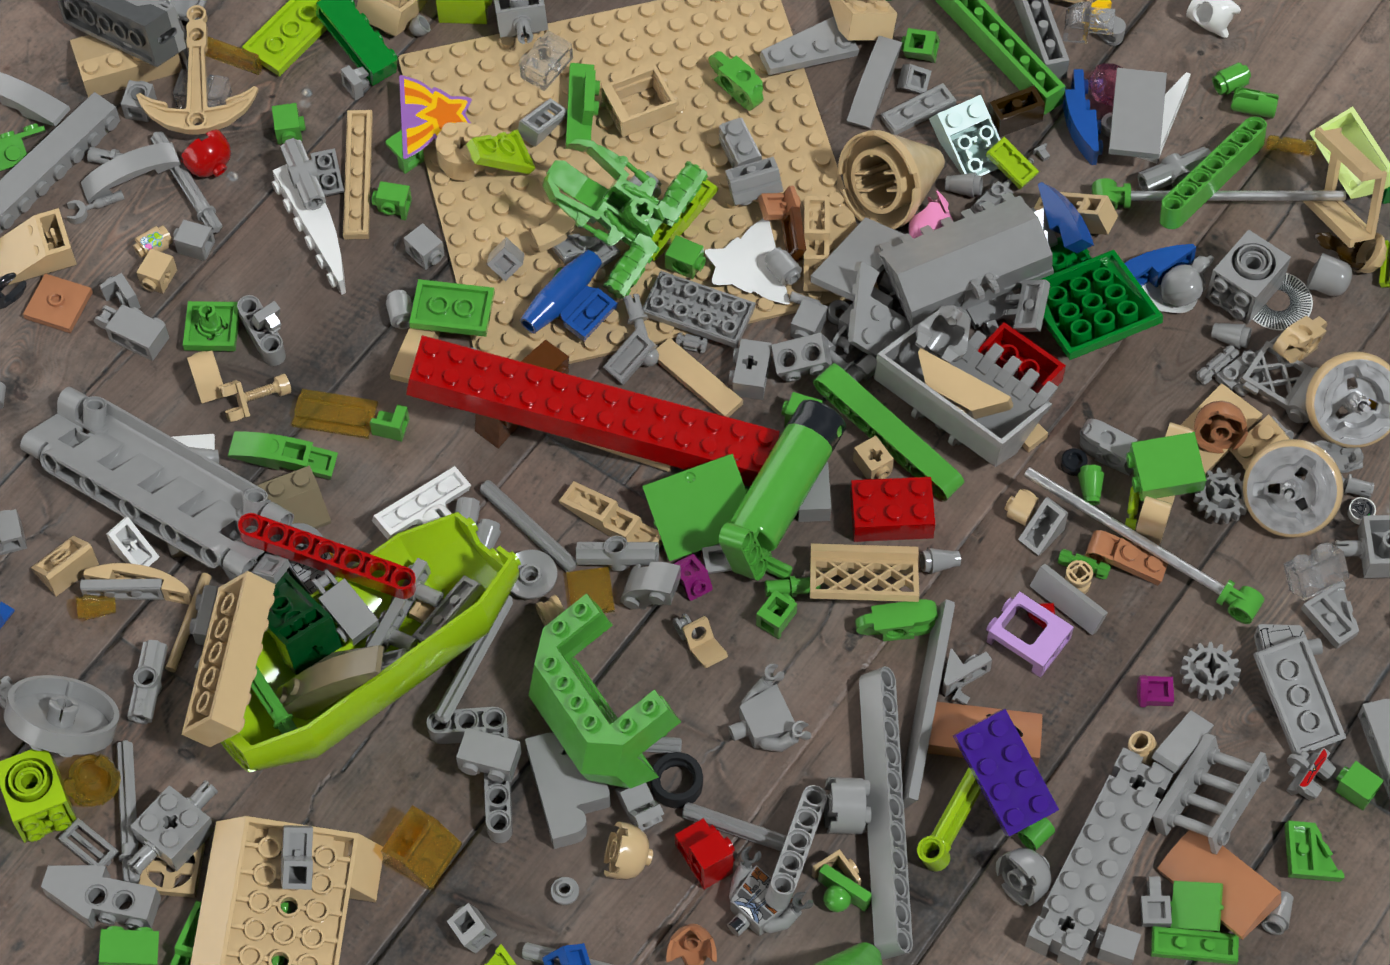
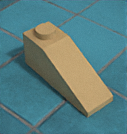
(1095, 210)

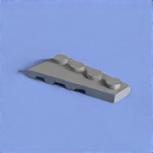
(809, 48)

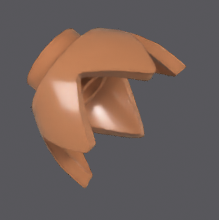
(692, 944)

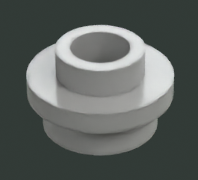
(568, 898)

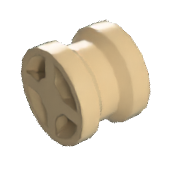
(549, 610)

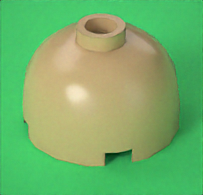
(627, 852)

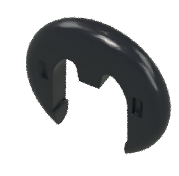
(15, 294)

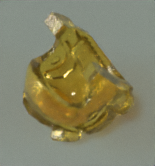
(92, 780)

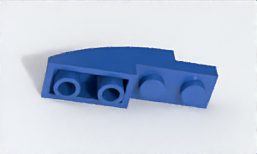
(1081, 120)

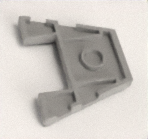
(871, 322)

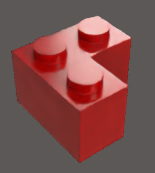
(706, 852)

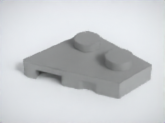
(1333, 615)

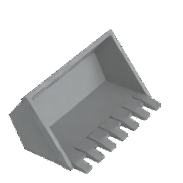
(992, 436)

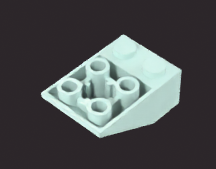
(967, 135)

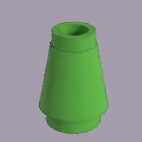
(1091, 483)

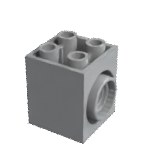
(1248, 277)

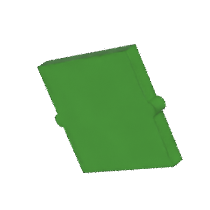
(1196, 905)

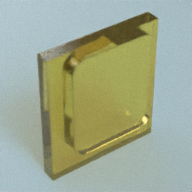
(593, 582)

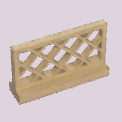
(864, 561)

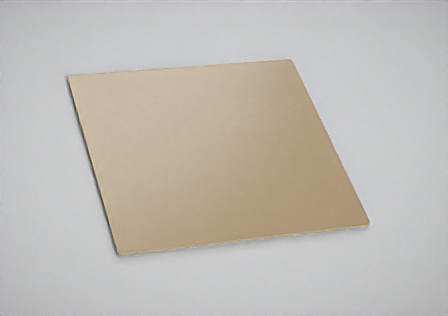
(621, 42)

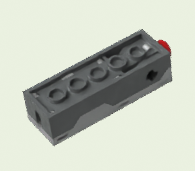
(137, 27)

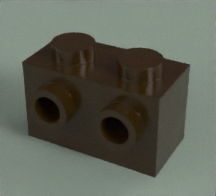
(1017, 111)

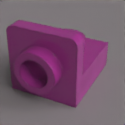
(694, 577)

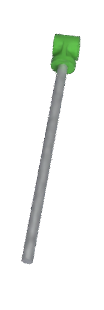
(1124, 195)
(1243, 602)

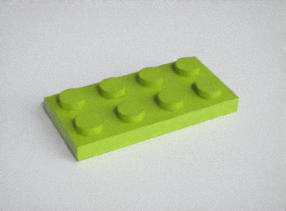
(286, 35)

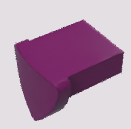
(1155, 691)

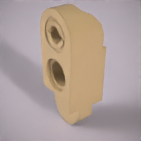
(1300, 338)

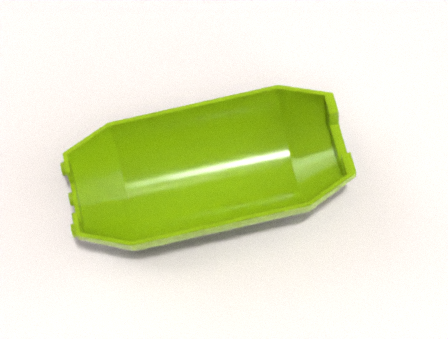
(451, 552)

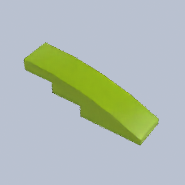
(665, 234)

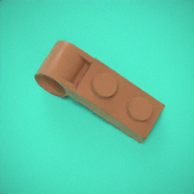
(1126, 556)

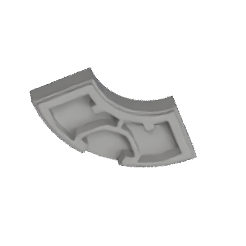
(577, 244)

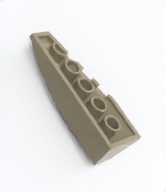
(296, 493)
(329, 680)

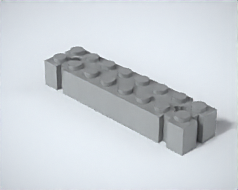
(1099, 859)

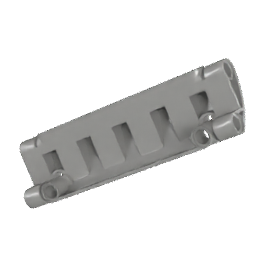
(152, 480)

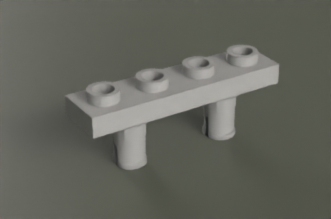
(391, 620)

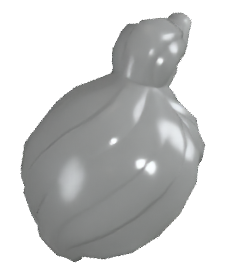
(1185, 282)

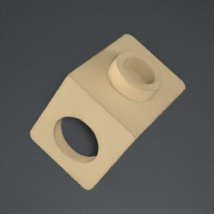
(706, 647)
(848, 867)

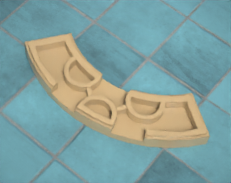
(554, 230)

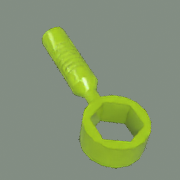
(1132, 510)

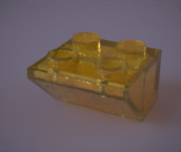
(420, 848)

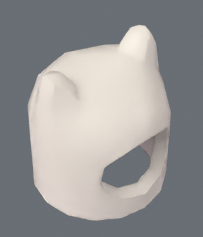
(1213, 14)

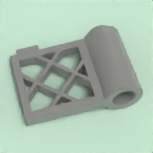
(1296, 399)

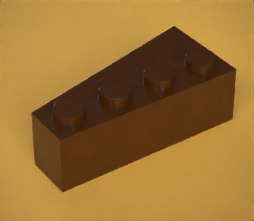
(544, 356)

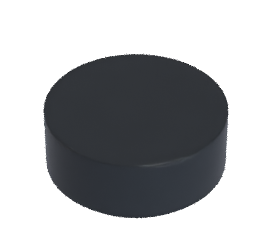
(1073, 460)

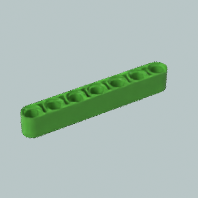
(1212, 172)
(896, 437)

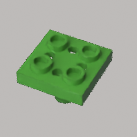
(211, 319)

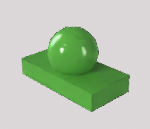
(842, 891)

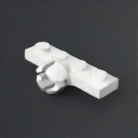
(423, 504)

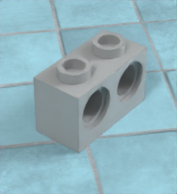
(801, 349)

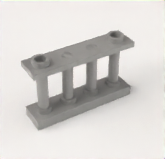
(1195, 774)

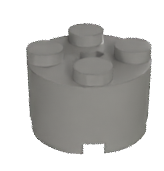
(846, 805)

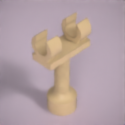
(280, 385)

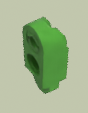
(737, 79)
(899, 620)

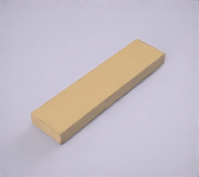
(698, 379)

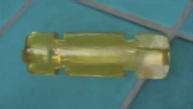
(1291, 145)

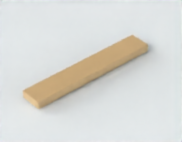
(358, 174)

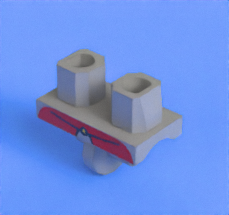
(1304, 769)

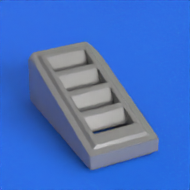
(536, 134)

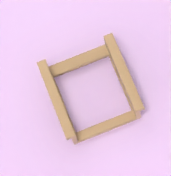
(1337, 213)

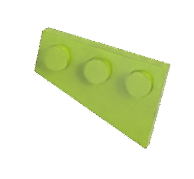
(501, 152)

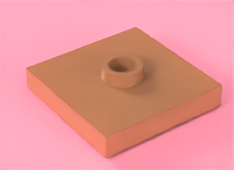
(57, 303)

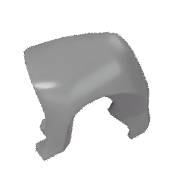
(945, 333)

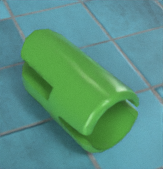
(1254, 102)

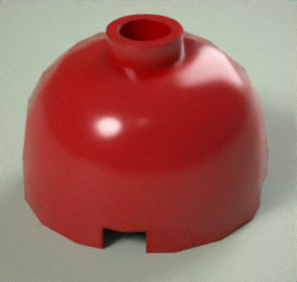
(207, 156)

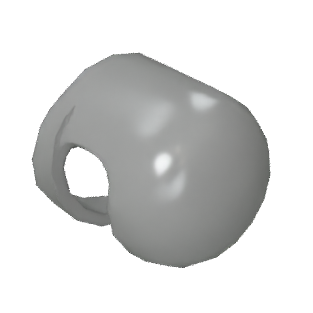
(1330, 276)

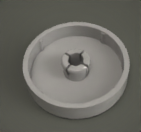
(61, 715)

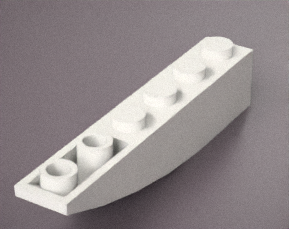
(316, 225)

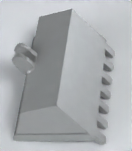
(968, 259)

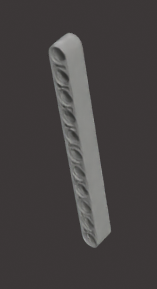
(887, 826)

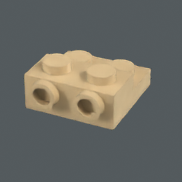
(1259, 437)

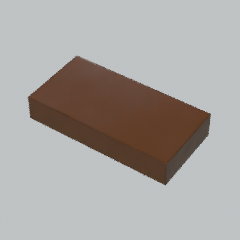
(794, 233)

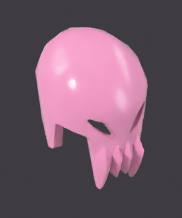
(930, 215)

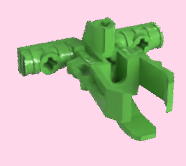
(623, 209)

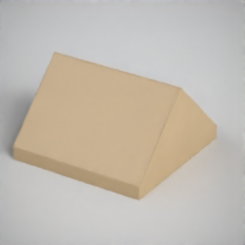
(65, 564)

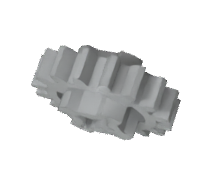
(1223, 497)
(1199, 675)

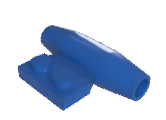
(572, 299)

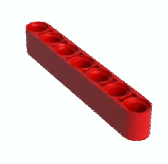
(318, 546)

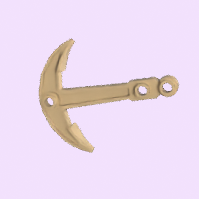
(197, 99)

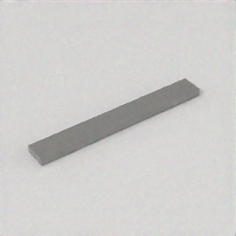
(926, 703)

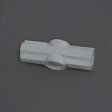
(1171, 170)
(303, 174)
(617, 553)
(145, 696)

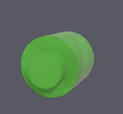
(1230, 78)

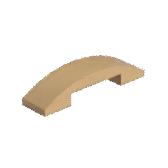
(171, 588)

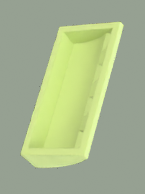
(1361, 138)

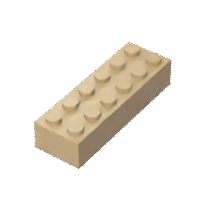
(229, 659)

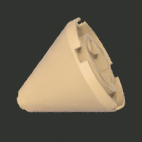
(887, 176)

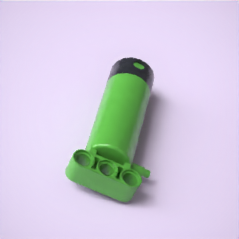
(780, 487)

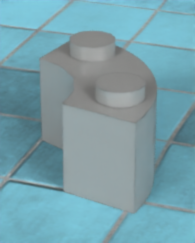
(651, 585)

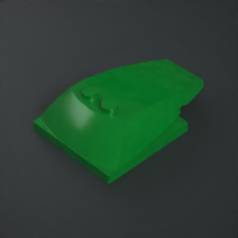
(1094, 301)

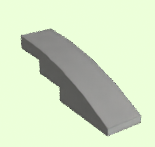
(874, 82)
(31, 101)

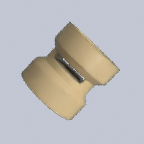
(1079, 568)

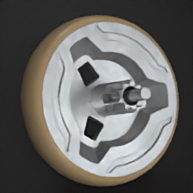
(1330, 391)
(1279, 511)

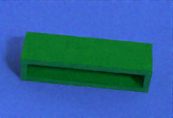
(358, 38)

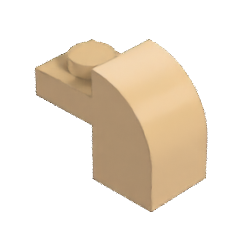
(205, 375)

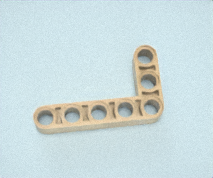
(1156, 511)

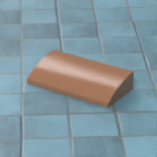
(953, 718)
(1245, 893)

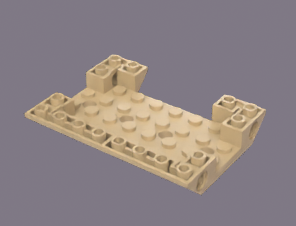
(244, 895)

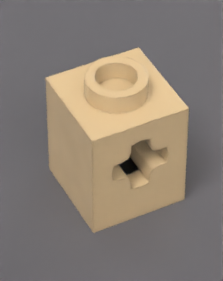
(156, 271)
(873, 459)

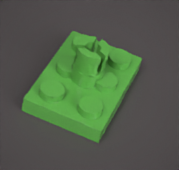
(452, 307)

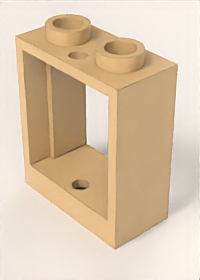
(633, 84)

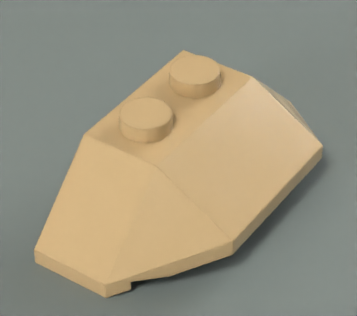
(961, 388)

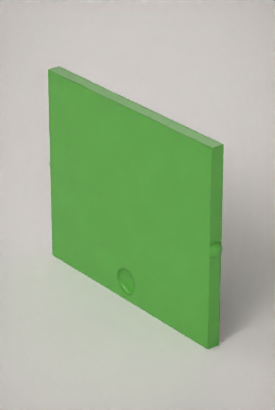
(695, 505)

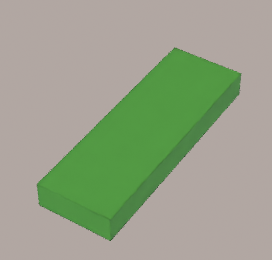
(1194, 945)

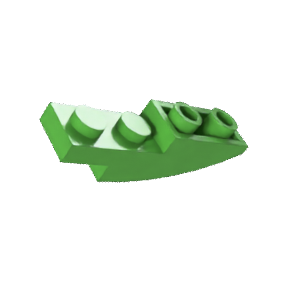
(282, 451)

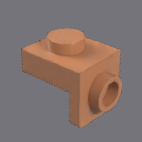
(776, 205)

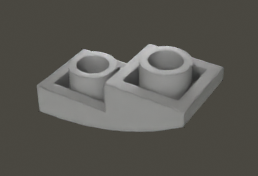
(328, 171)

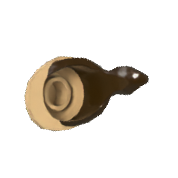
(1363, 257)

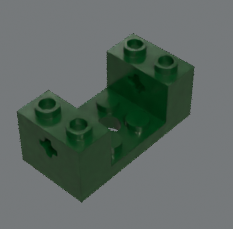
(300, 626)

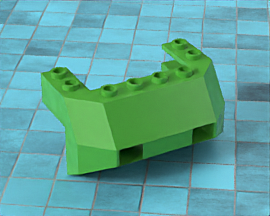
(593, 736)

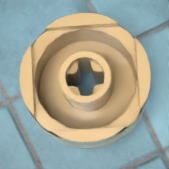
(453, 152)

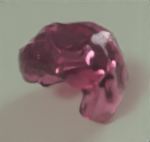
(1103, 83)

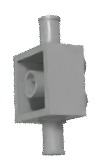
(520, 18)
(1372, 546)
(156, 829)

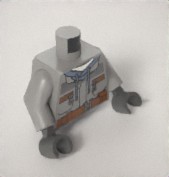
(749, 901)

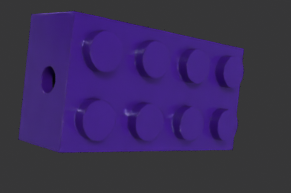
(1005, 772)

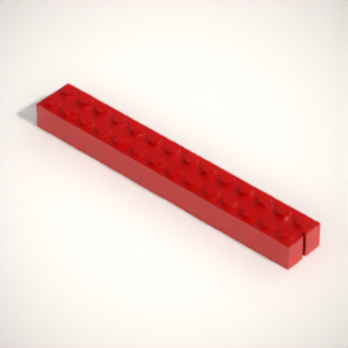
(584, 409)

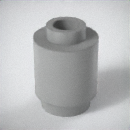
(783, 266)
(399, 308)

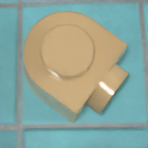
(1022, 507)

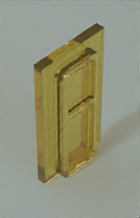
(334, 413)

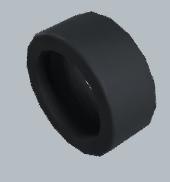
(673, 760)

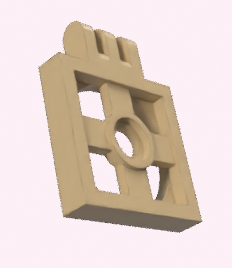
(188, 889)

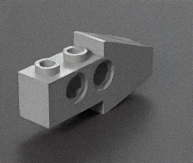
(78, 885)

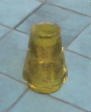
(94, 606)

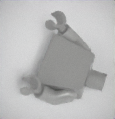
(767, 716)

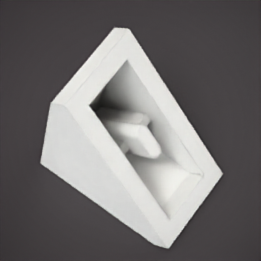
(131, 544)

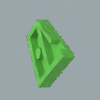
(1308, 854)

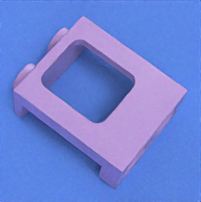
(1047, 645)

